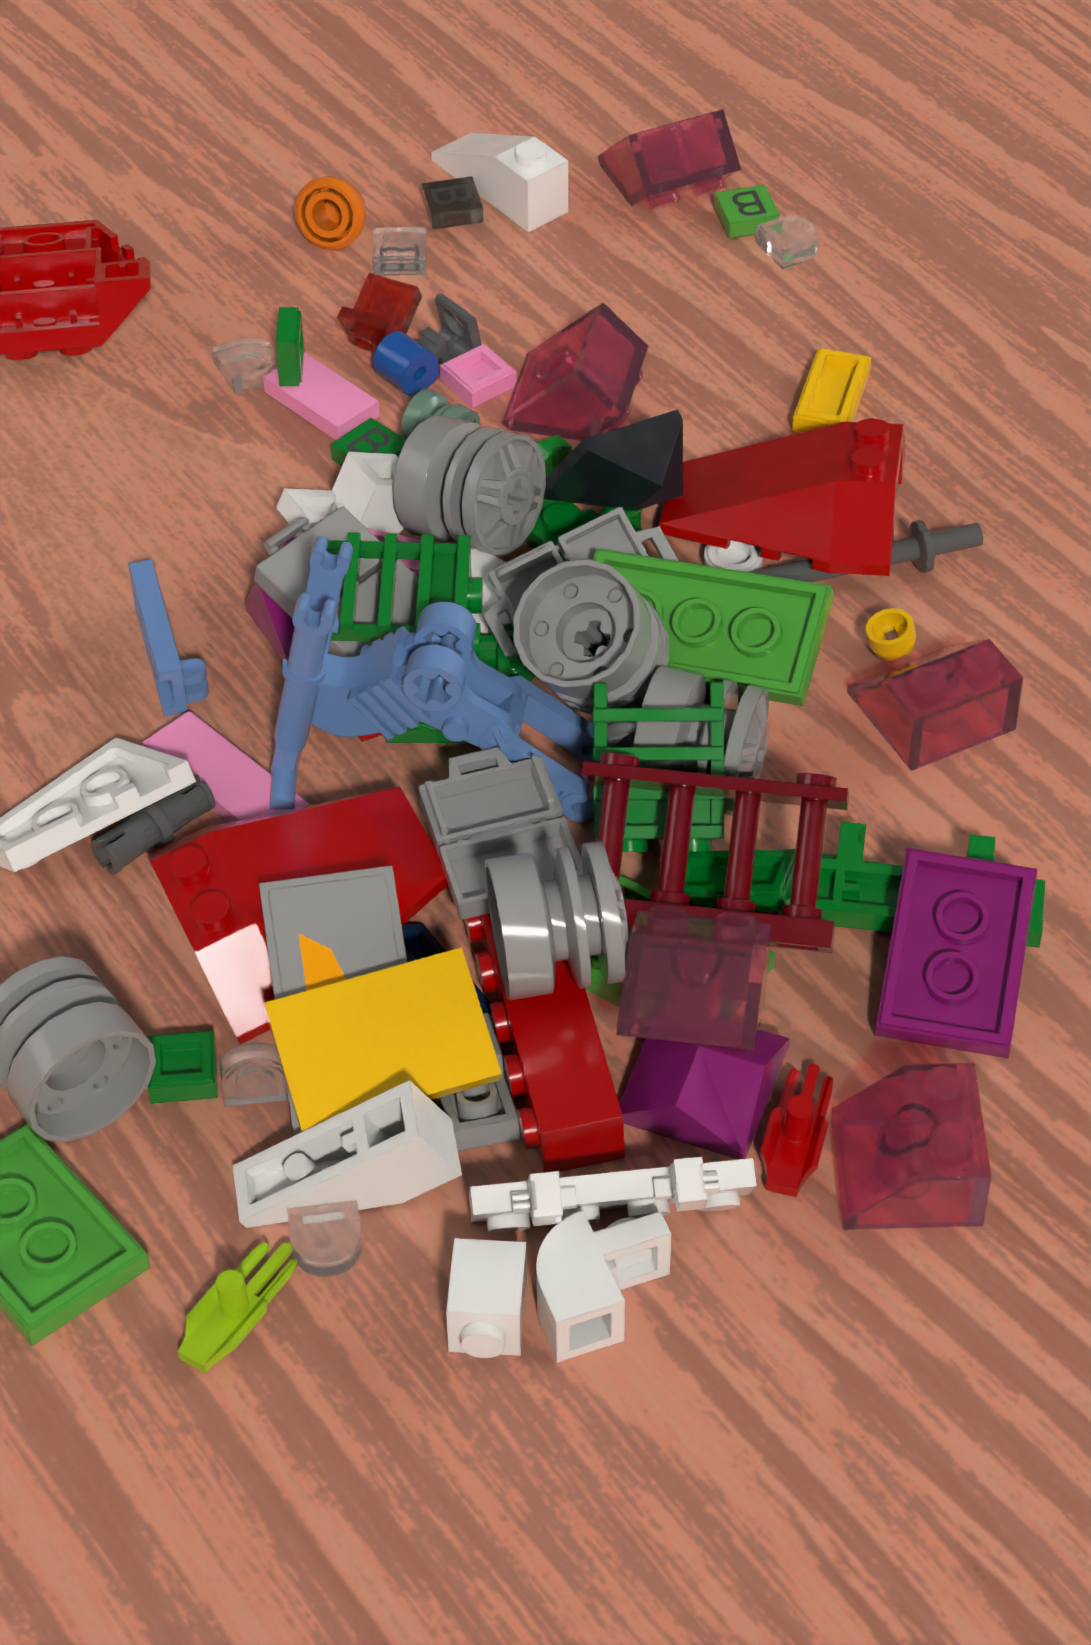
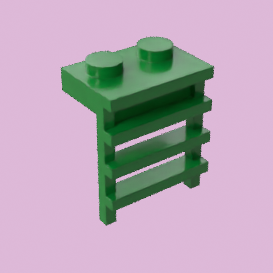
(443, 577)
(649, 807)

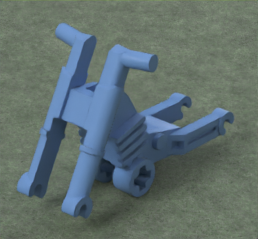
(408, 682)

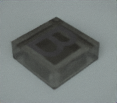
(452, 202)

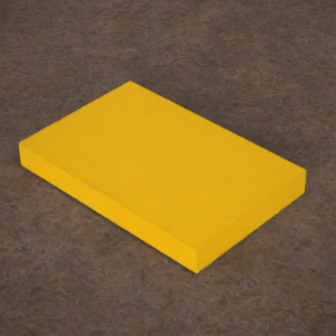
(381, 1031)

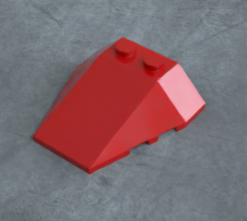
(65, 287)
(800, 494)
(218, 870)

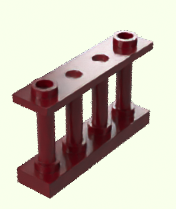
(801, 921)

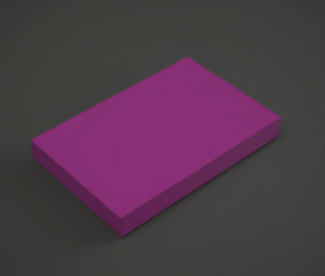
(956, 953)

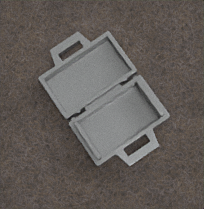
(606, 532)
(287, 571)
(493, 816)

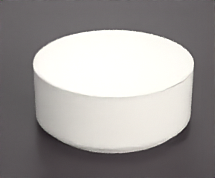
(737, 557)

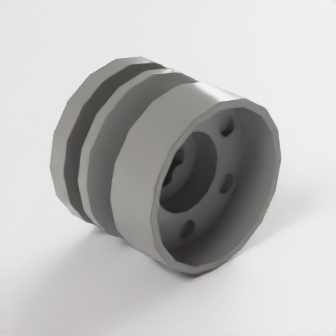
(469, 482)
(571, 615)
(744, 725)
(556, 920)
(69, 1050)

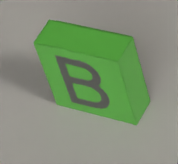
(744, 209)

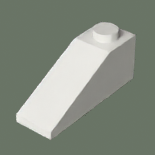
(511, 174)
(367, 1154)

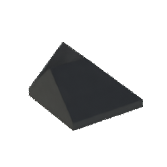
(624, 466)

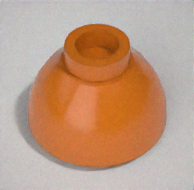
(330, 212)

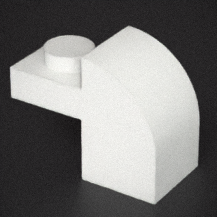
(361, 487)
(583, 1277)

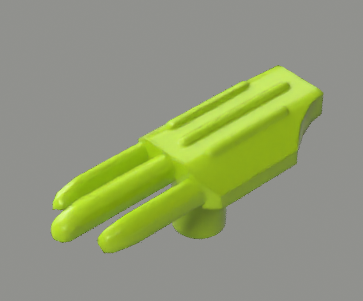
(232, 1307)

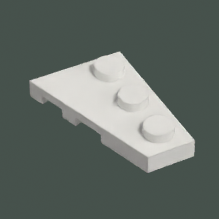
(87, 799)

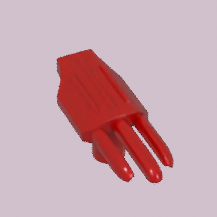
(793, 1135)

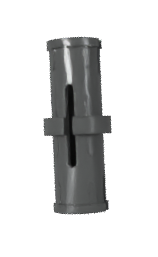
(152, 826)

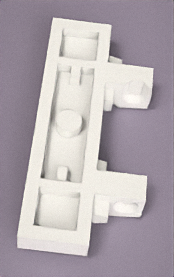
(644, 1191)

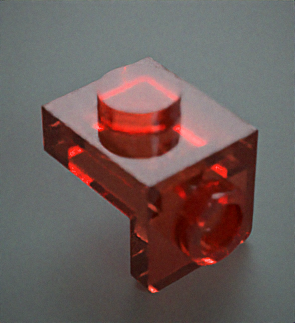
(379, 310)

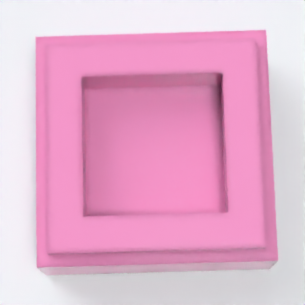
(478, 375)

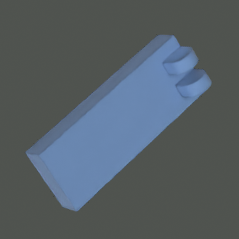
(175, 679)

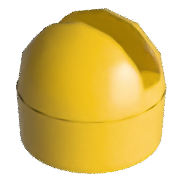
(887, 621)

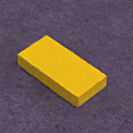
(831, 390)

